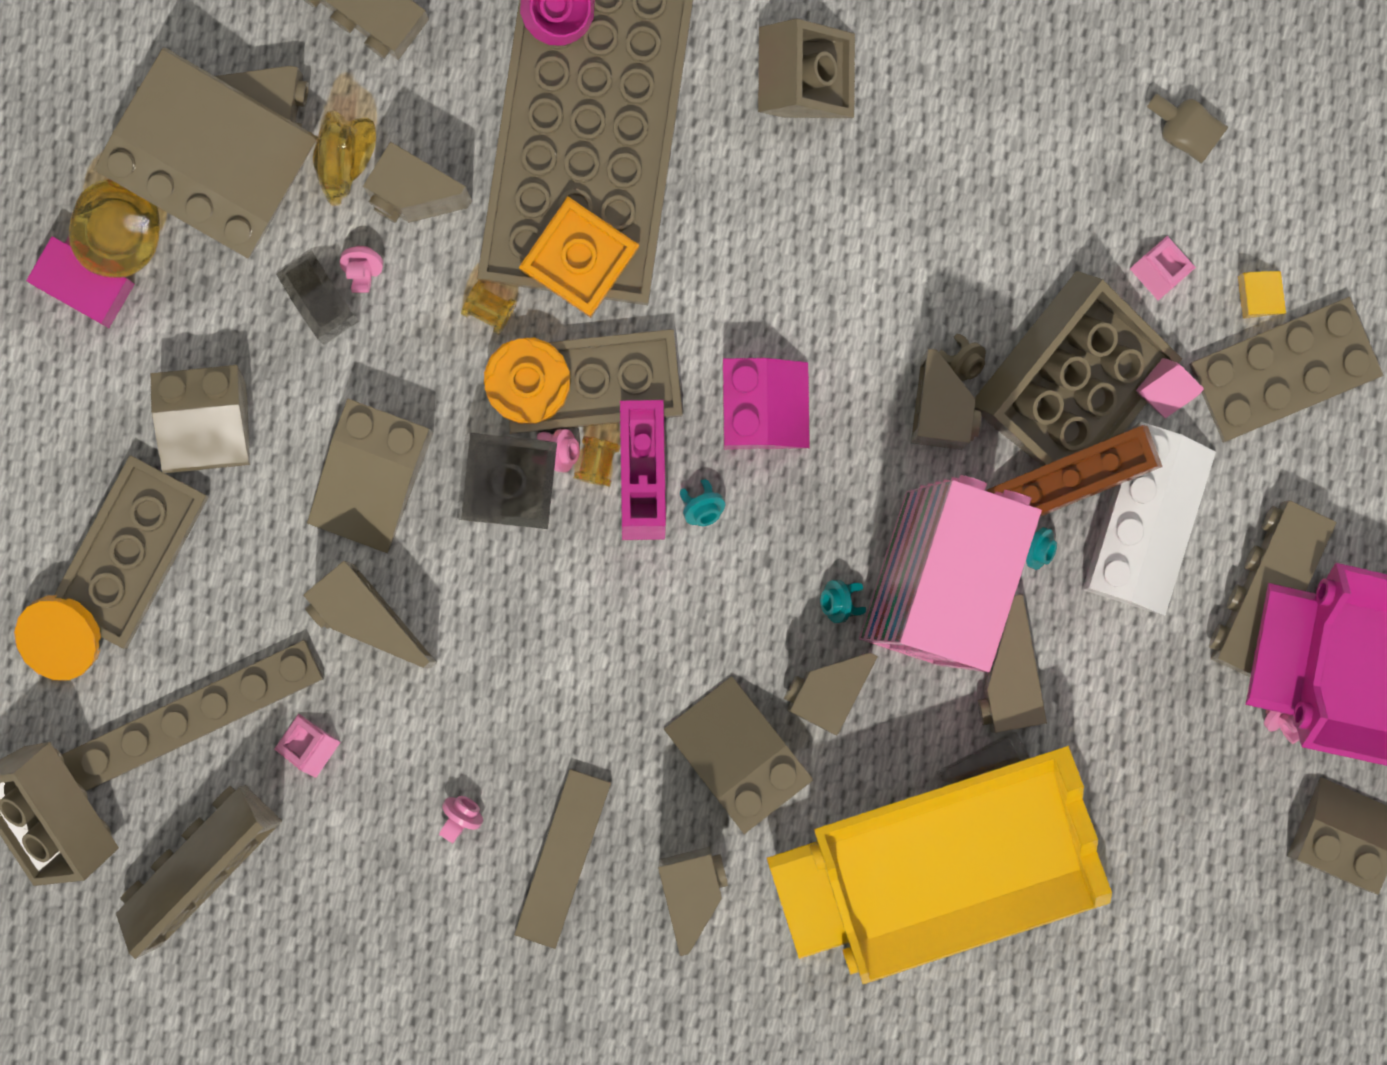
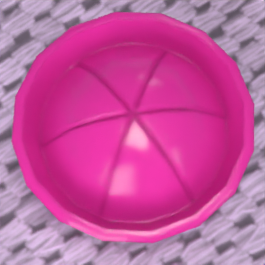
(570, 24)

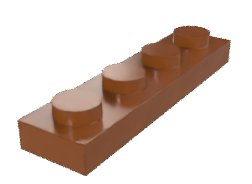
(1087, 471)

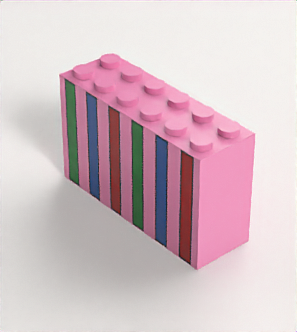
(951, 573)

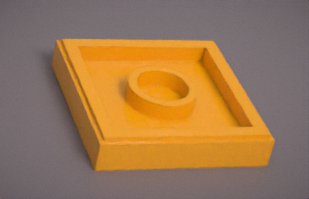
(579, 257)

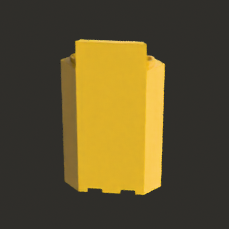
(946, 869)

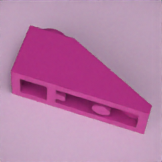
(642, 470)

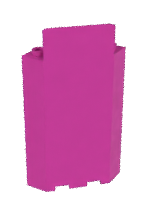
(1327, 662)

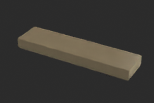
(562, 859)

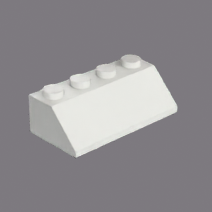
(1150, 525)

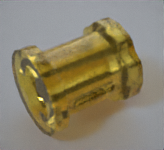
(488, 307)
(596, 461)

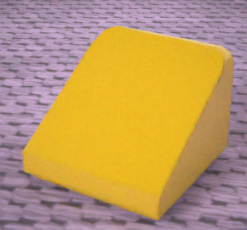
(1261, 294)

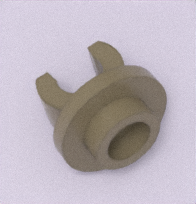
(968, 361)

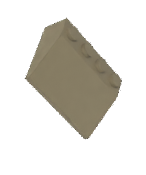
(205, 153)
(1074, 373)
(195, 870)

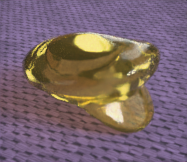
(342, 153)
(113, 230)

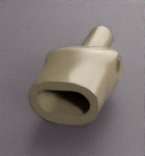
(1188, 126)

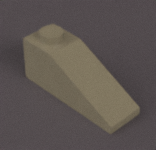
(1013, 684)

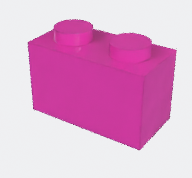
(68, 281)

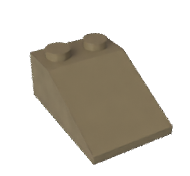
(368, 475)
(354, 607)
(738, 755)

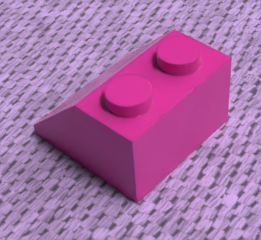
(765, 404)

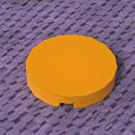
(527, 380)
(57, 637)

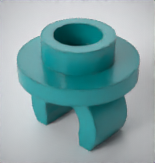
(703, 509)
(1042, 548)
(837, 601)

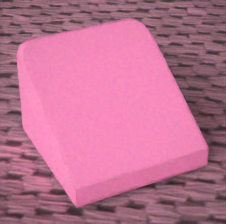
(1162, 268)
(1169, 387)
(307, 746)

